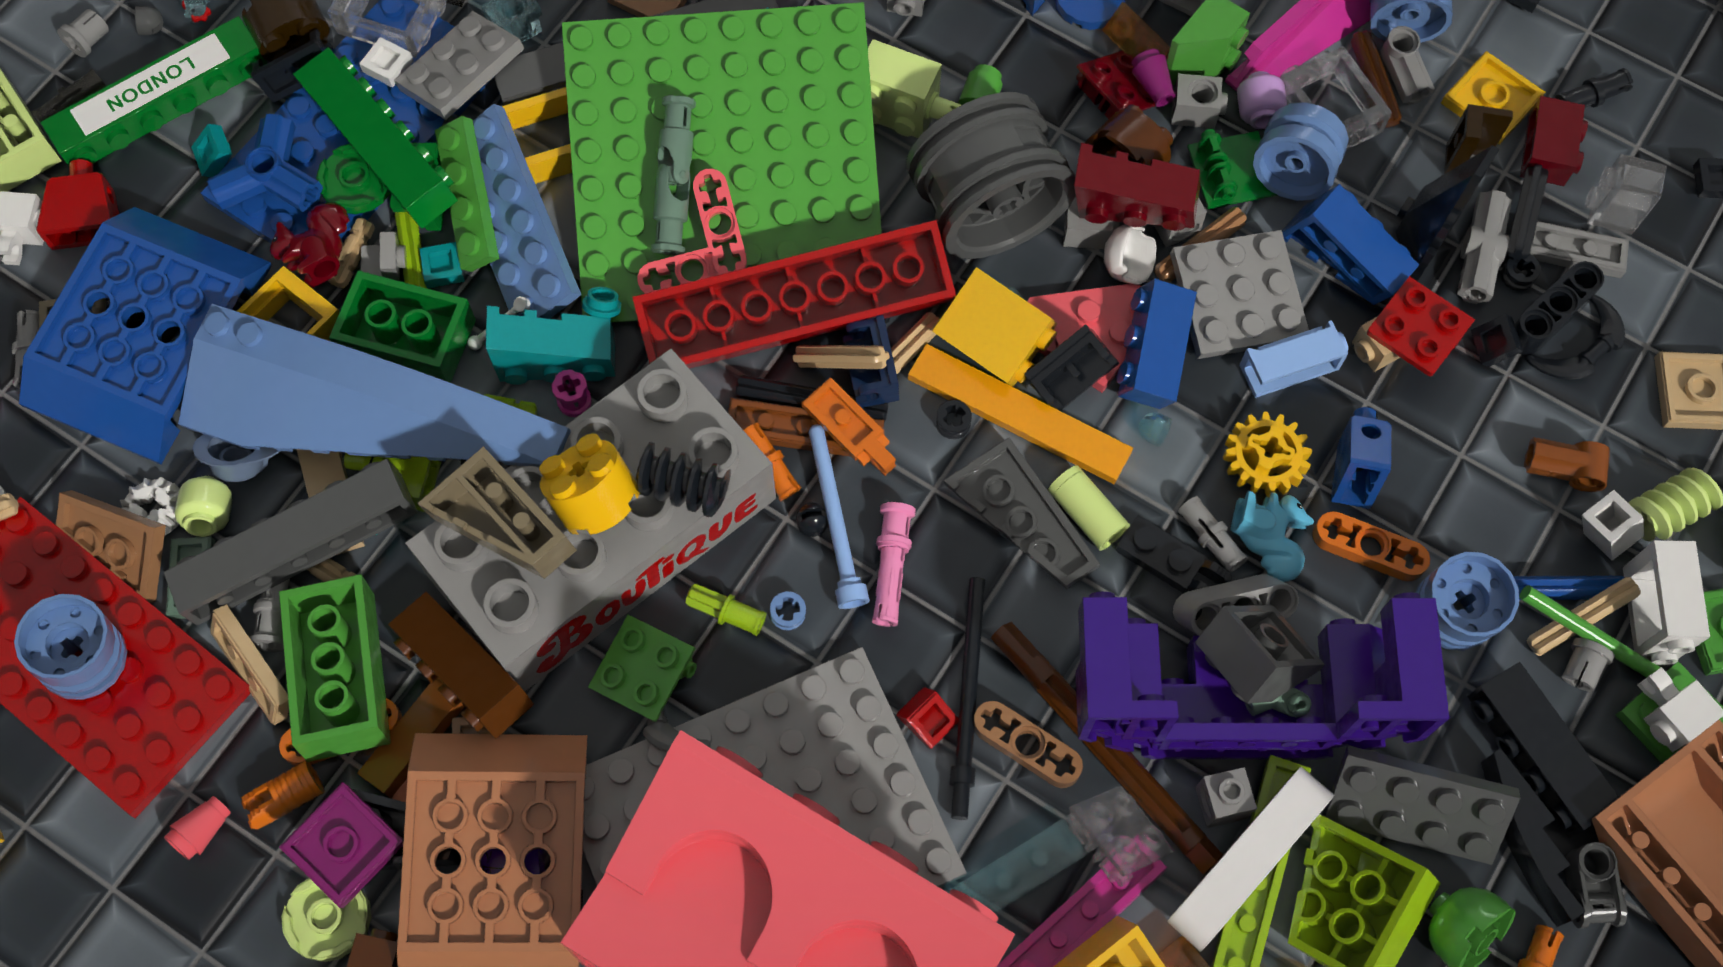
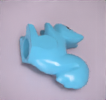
(1265, 529)

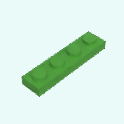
(471, 212)

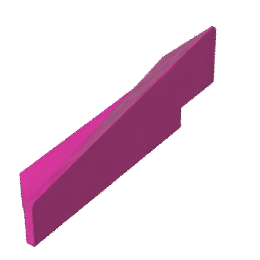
(1300, 36)

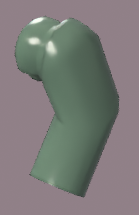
(1292, 703)

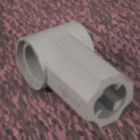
(1406, 65)

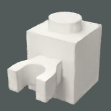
(18, 224)
(1680, 713)

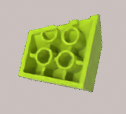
(1357, 900)

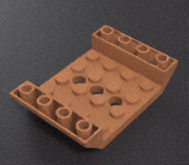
(481, 797)

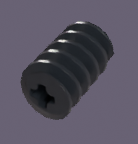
(680, 481)

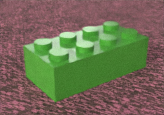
(333, 668)

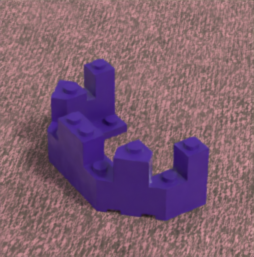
(1370, 690)

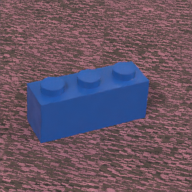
(1156, 344)

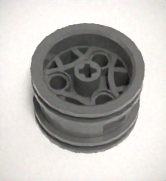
(991, 175)

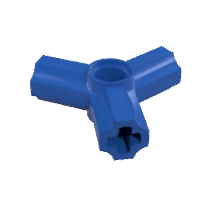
(268, 170)

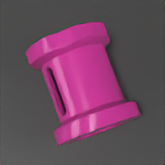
(564, 401)

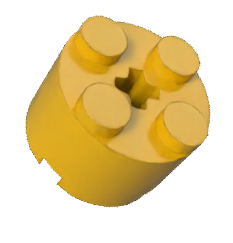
(588, 485)

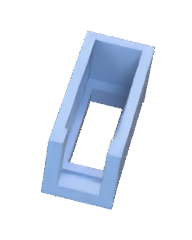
(1294, 359)

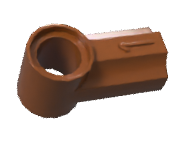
(1581, 464)

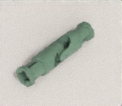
(673, 169)

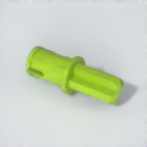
(725, 609)

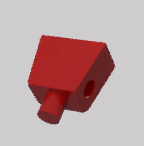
(75, 206)

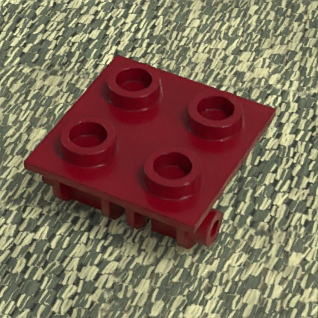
(1112, 84)

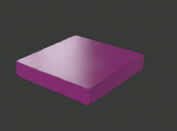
(342, 845)

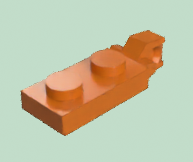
(849, 426)

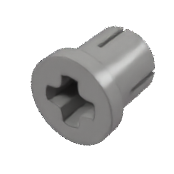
(83, 32)
(1590, 657)

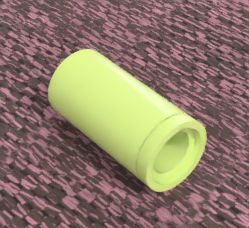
(1088, 507)

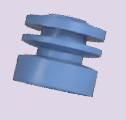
(1482, 588)
(55, 632)

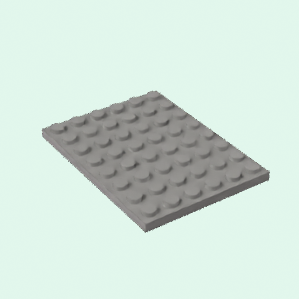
(808, 736)

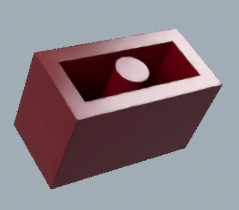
(1554, 139)

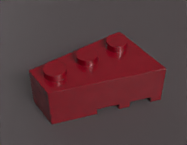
(1135, 192)

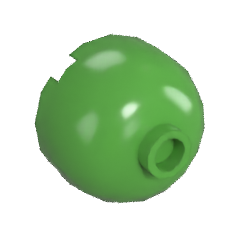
(1467, 925)

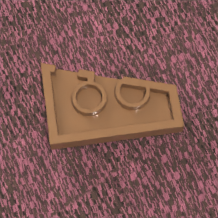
(117, 538)

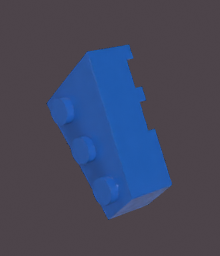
(1352, 243)

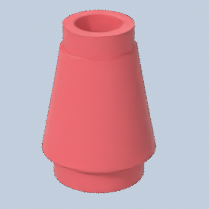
(197, 828)

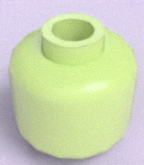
(203, 506)

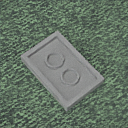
(459, 65)

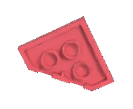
(1102, 309)

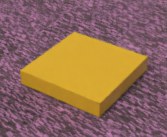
(1495, 86)

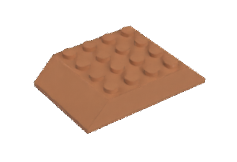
(1672, 845)

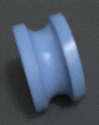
(777, 604)

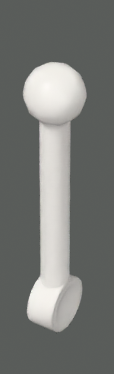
(520, 303)

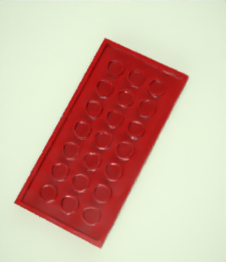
(161, 704)

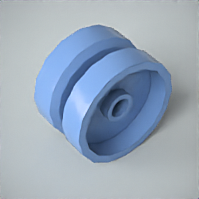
(1426, 17)
(1300, 151)

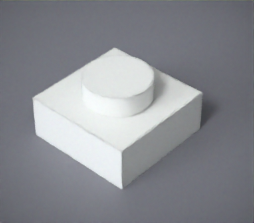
(386, 61)

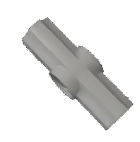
(1484, 247)

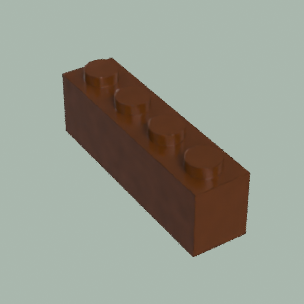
(461, 665)

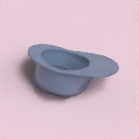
(231, 461)

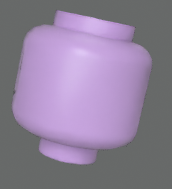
(1260, 98)

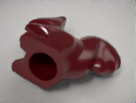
(317, 248)

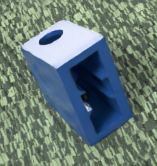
(1366, 446)

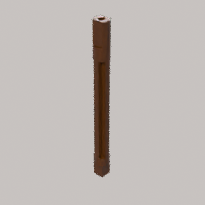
(1121, 764)

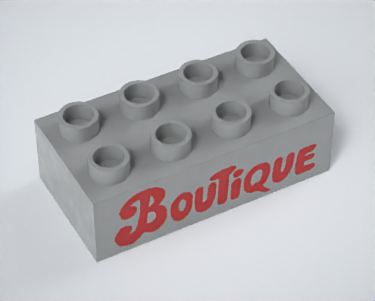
(541, 622)

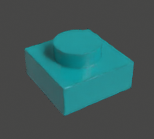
(211, 150)
(441, 265)

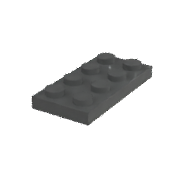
(1421, 805)

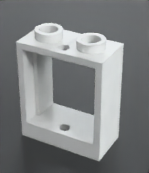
(1671, 609)

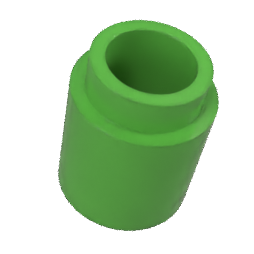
(981, 82)

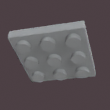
(1242, 292)

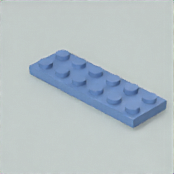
(527, 245)

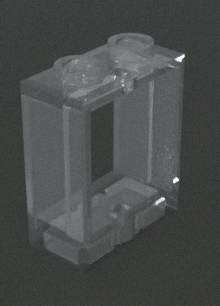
(348, 22)
(1374, 110)

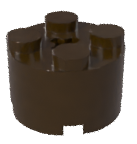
(283, 25)

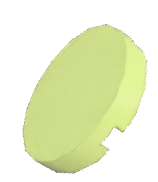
(321, 928)

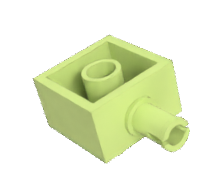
(905, 89)

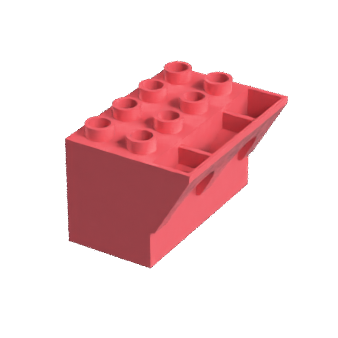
(758, 878)

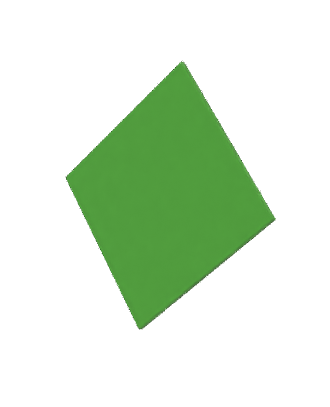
(774, 112)

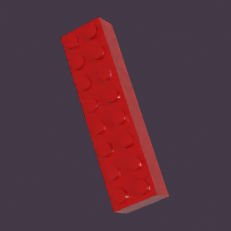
(797, 296)

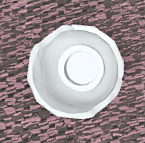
(1130, 255)

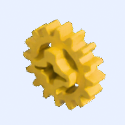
(1284, 449)

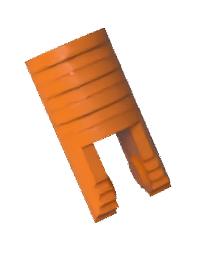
(282, 795)

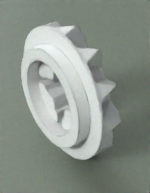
(164, 494)

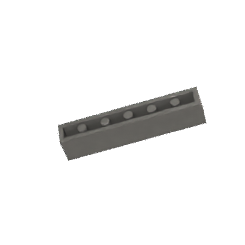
(290, 541)

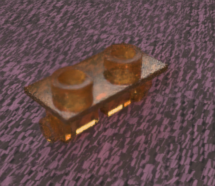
(1132, 33)

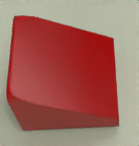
(928, 717)

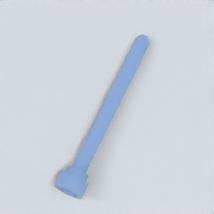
(850, 591)

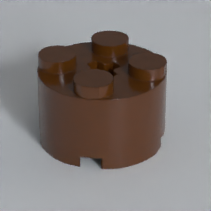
(1134, 134)

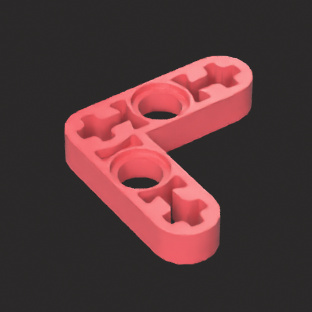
(709, 256)

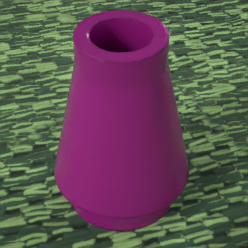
(1153, 74)

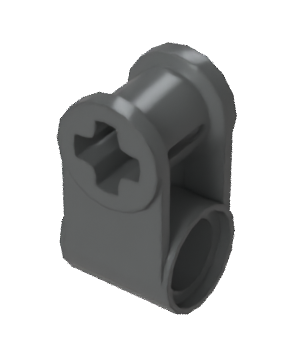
(1596, 890)

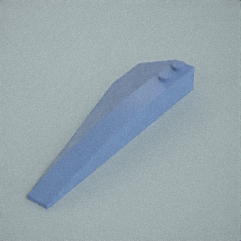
(301, 392)

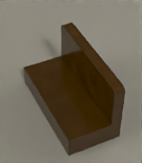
(1475, 132)

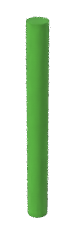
(1587, 630)

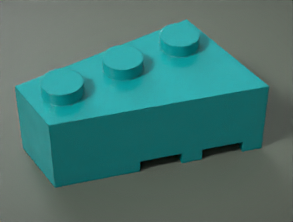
(542, 347)

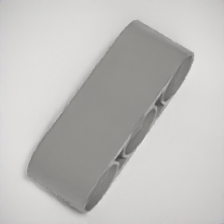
(1249, 591)

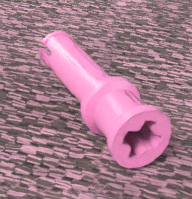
(893, 544)

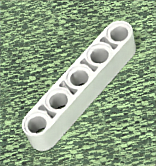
(1250, 859)

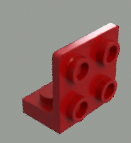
(1420, 326)

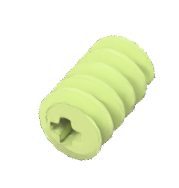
(1677, 503)

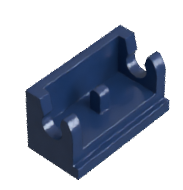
(872, 385)

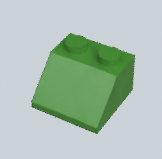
(1209, 40)

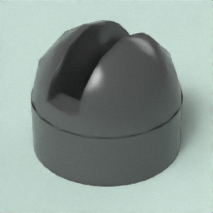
(148, 20)

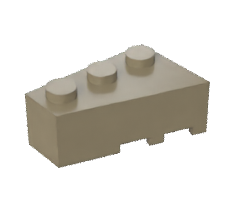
(498, 514)

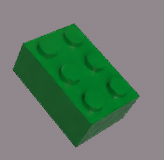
(405, 324)

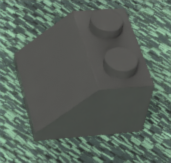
(1257, 652)

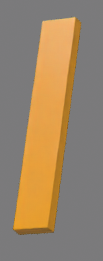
(1021, 414)

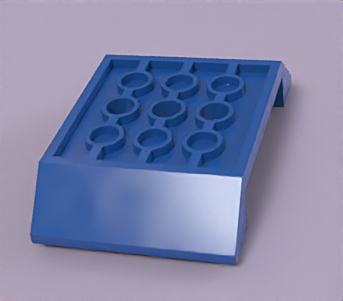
(120, 378)

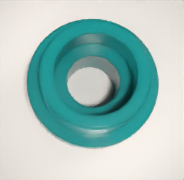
(602, 302)

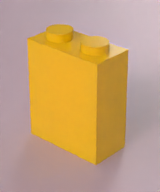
(996, 327)

